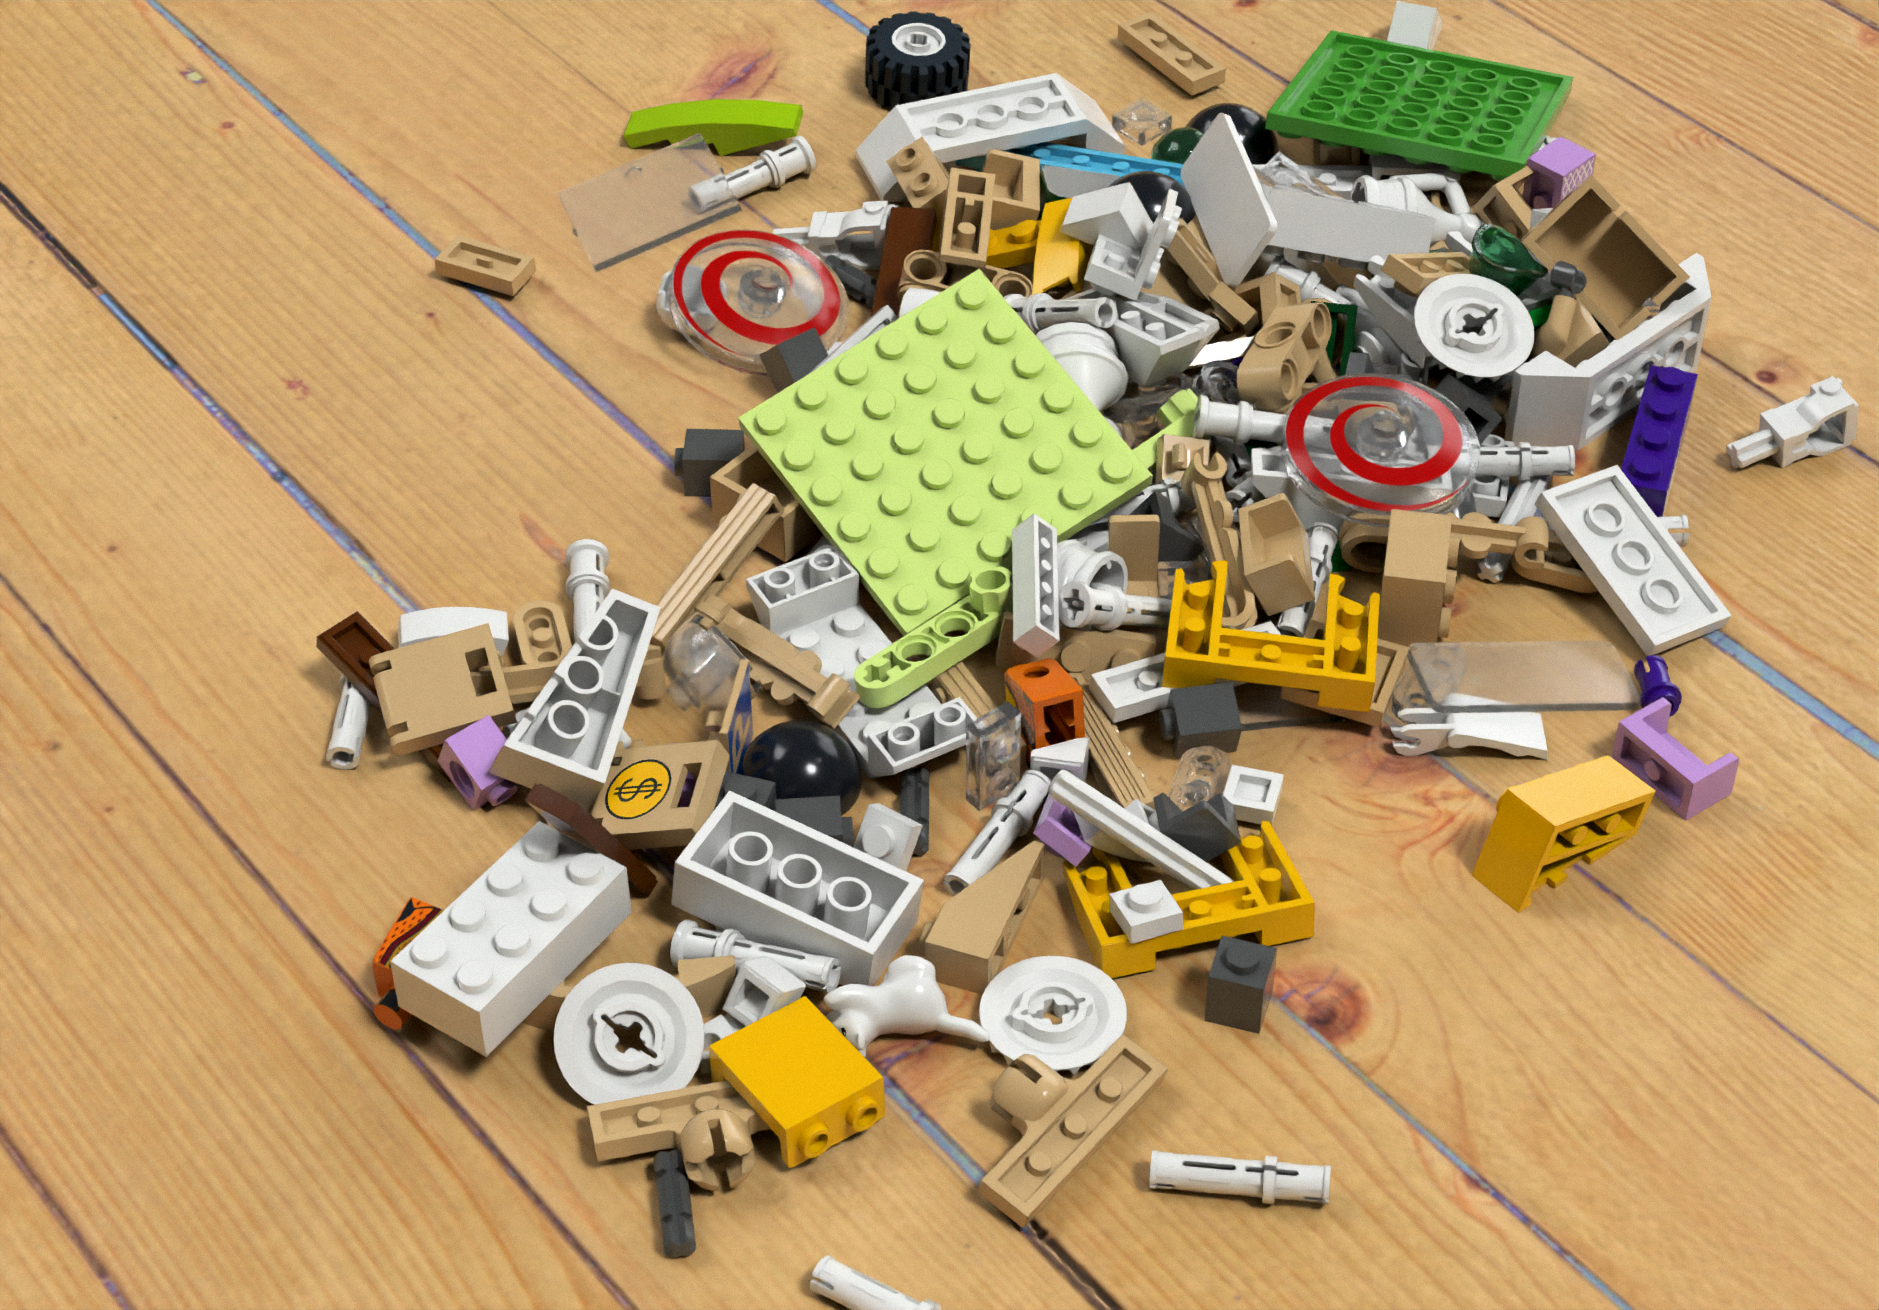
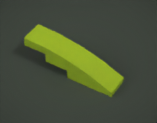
(725, 122)

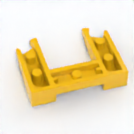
(1055, 255)
(1337, 667)
(1262, 900)

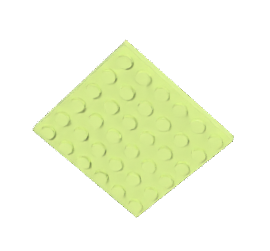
(939, 446)

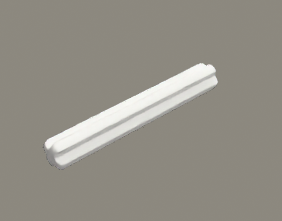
(1519, 507)
(1134, 832)

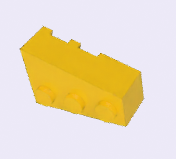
(1556, 823)

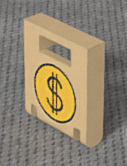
(645, 789)

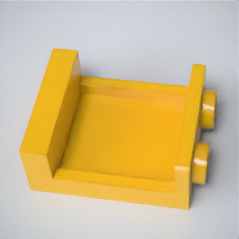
(801, 1079)

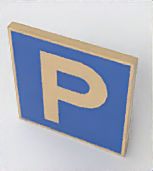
(735, 725)

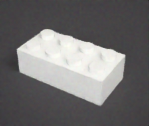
(796, 889)
(511, 938)

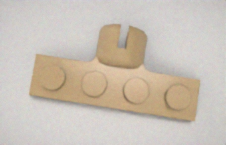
(702, 1121)
(1062, 1122)

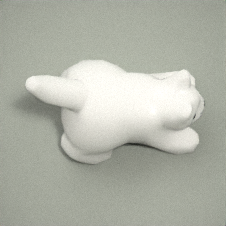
(903, 1004)

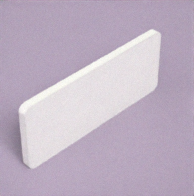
(1228, 200)

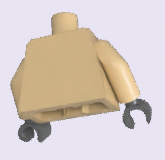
(1570, 329)

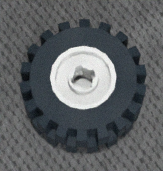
(916, 58)

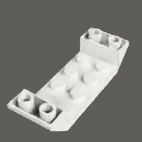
(984, 120)
(1574, 406)
(819, 610)

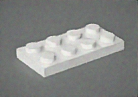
(1632, 560)

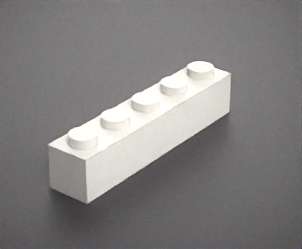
(1035, 586)

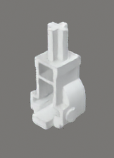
(830, 235)
(1803, 427)

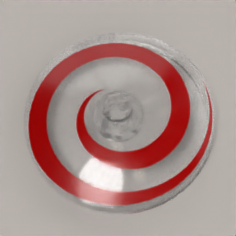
(751, 292)
(1379, 447)

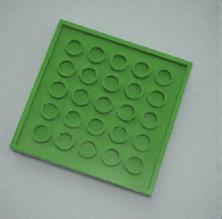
(1420, 105)

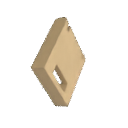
(430, 691)

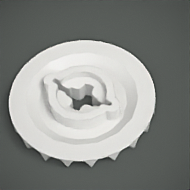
(1472, 301)
(1074, 990)
(627, 997)

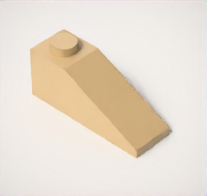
(966, 218)
(983, 921)

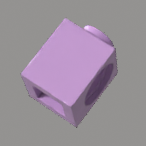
(467, 760)

